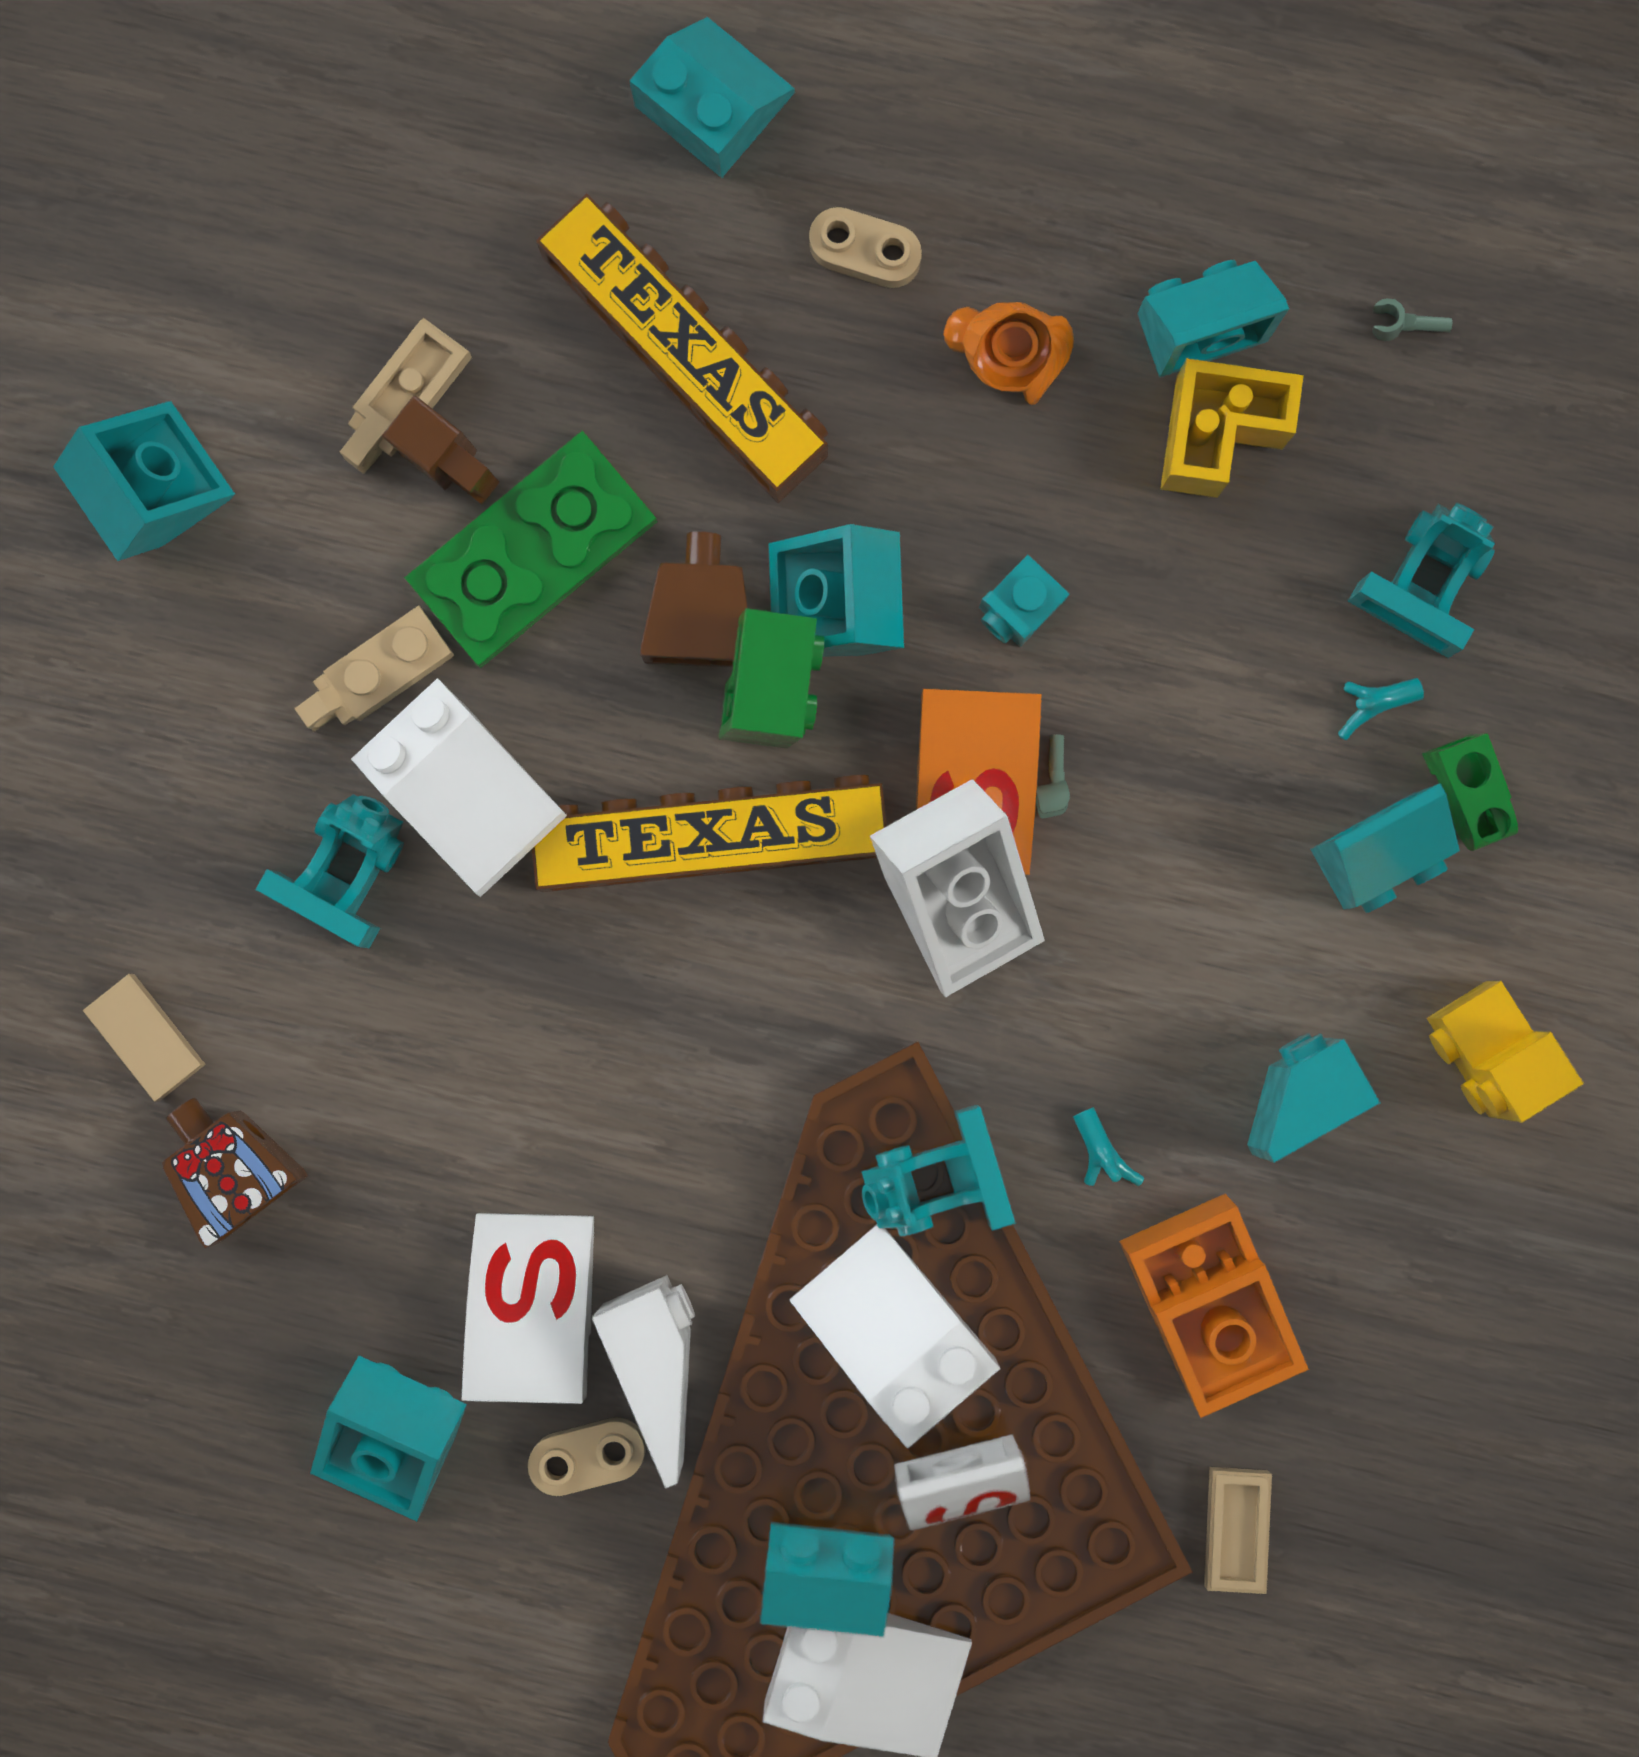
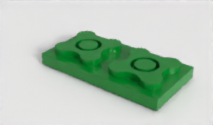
(531, 549)

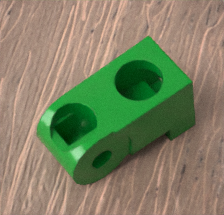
(1474, 790)

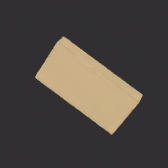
(144, 1037)
(1238, 1530)

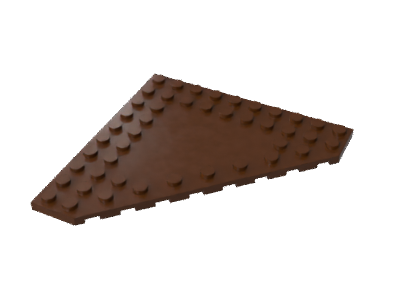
(810, 1450)

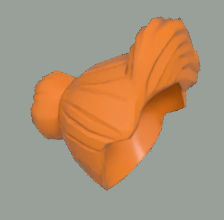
(1012, 346)

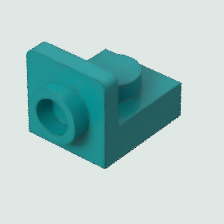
(1021, 602)

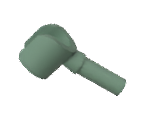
(1406, 321)
(1054, 797)

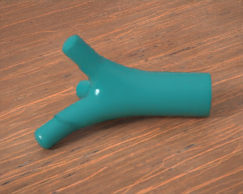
(1377, 700)
(1101, 1151)

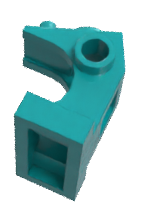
(1452, 537)
(322, 896)
(972, 1169)

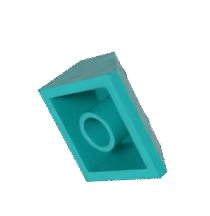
(709, 93)
(1211, 315)
(141, 478)
(845, 581)
(1389, 849)
(1308, 1096)
(387, 1437)
(828, 1579)

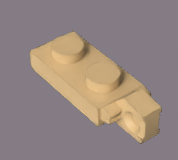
(420, 367)
(376, 671)

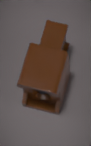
(439, 450)

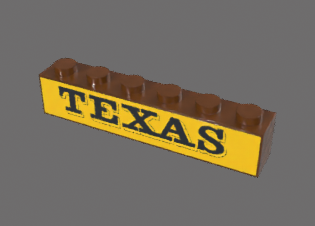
(683, 347)
(711, 836)

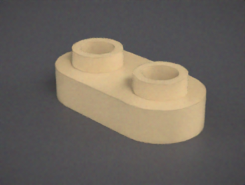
(862, 251)
(585, 1456)

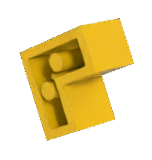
(1223, 407)
(1504, 1061)

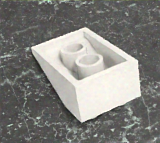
(458, 787)
(960, 885)
(894, 1335)
(650, 1350)
(868, 1688)

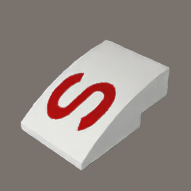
(528, 1308)
(962, 1482)

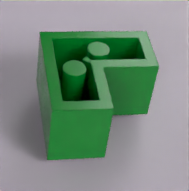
(770, 679)

